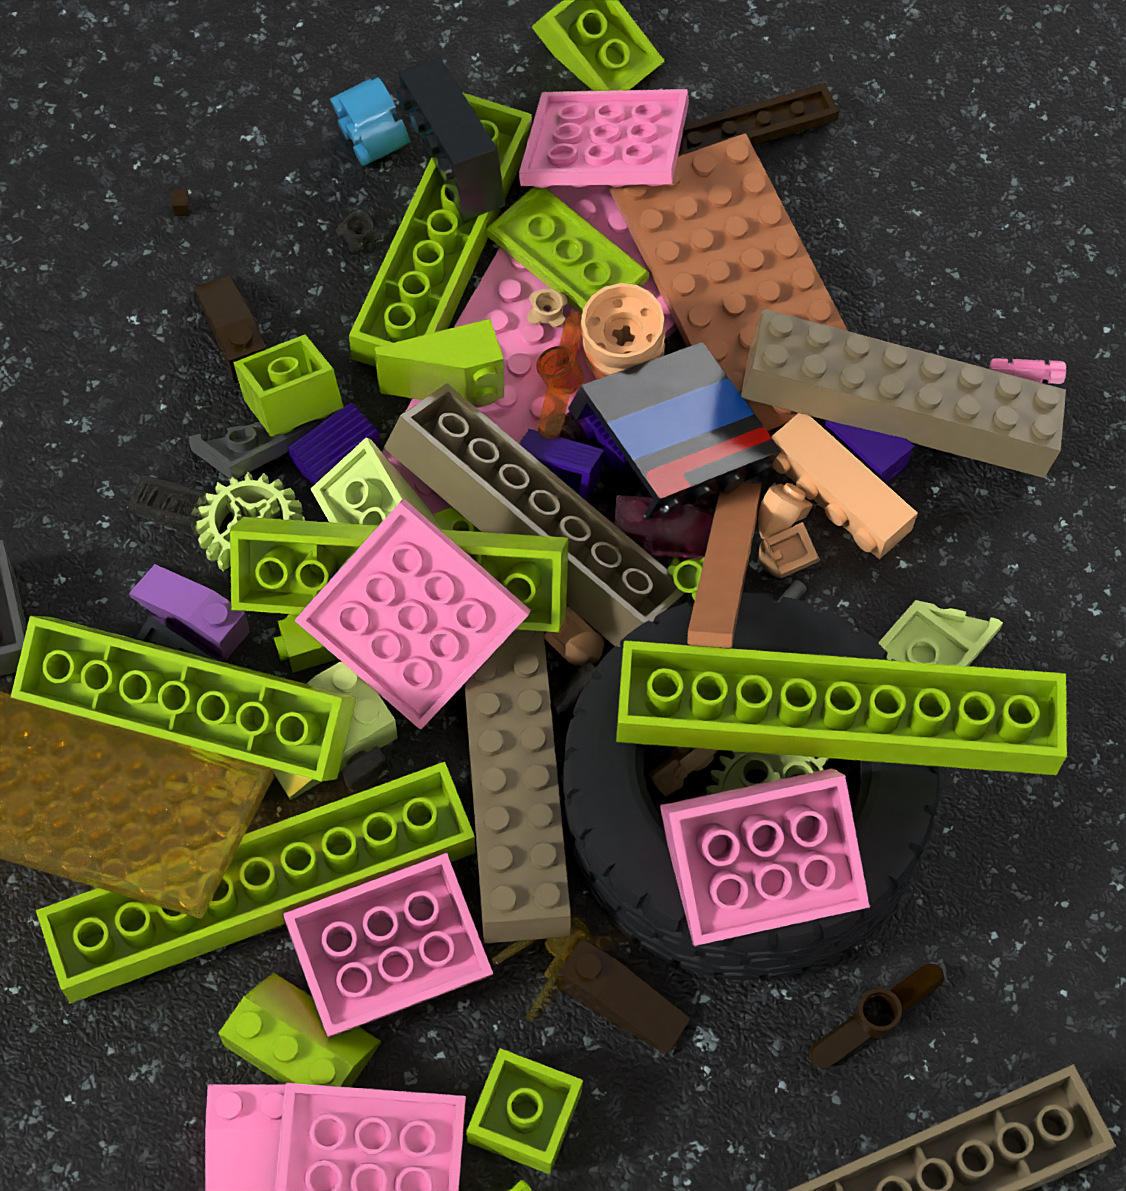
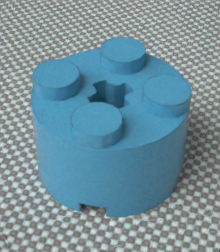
(370, 120)

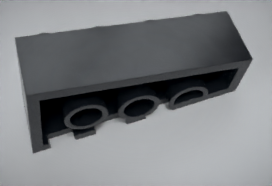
(453, 137)

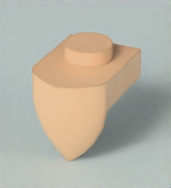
(781, 509)
(787, 552)
(577, 640)

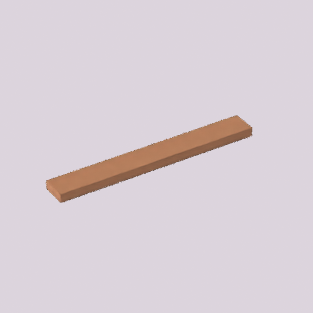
(725, 567)

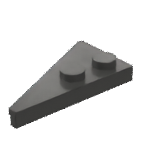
(248, 447)

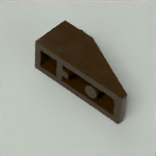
(229, 321)
(621, 997)

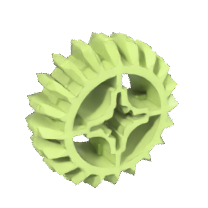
(242, 499)

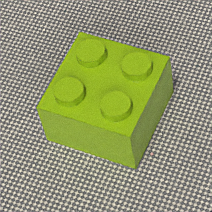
(288, 385)
(524, 1111)

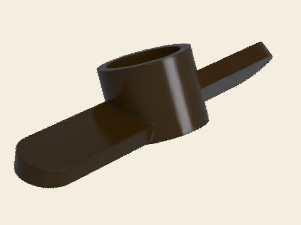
(858, 1029)

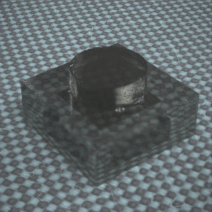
(365, 769)

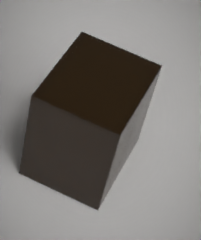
(181, 202)

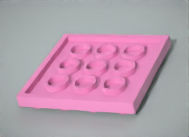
(605, 138)
(412, 614)
(369, 1140)

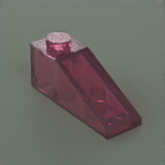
(678, 535)

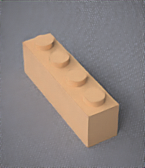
(842, 485)

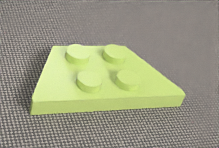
(938, 636)

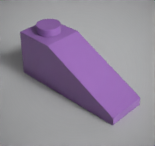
(192, 609)

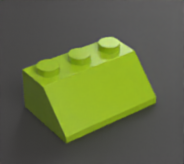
(285, 1038)

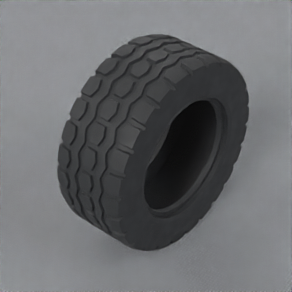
(623, 840)

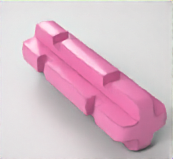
(1032, 369)

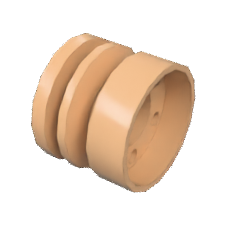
(617, 318)

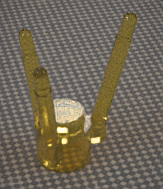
(560, 948)

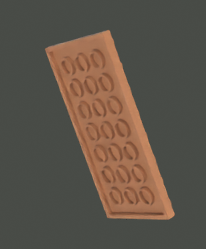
(724, 255)

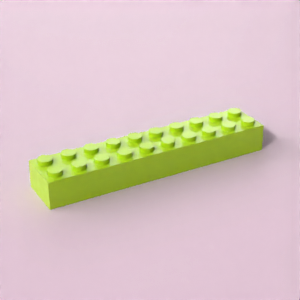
(842, 708)
(114, 939)

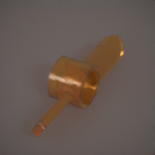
(562, 384)

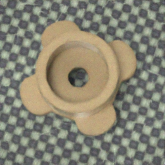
(551, 299)

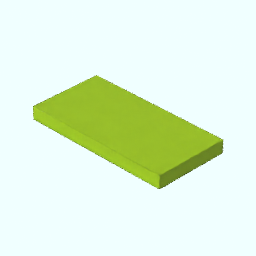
(562, 248)

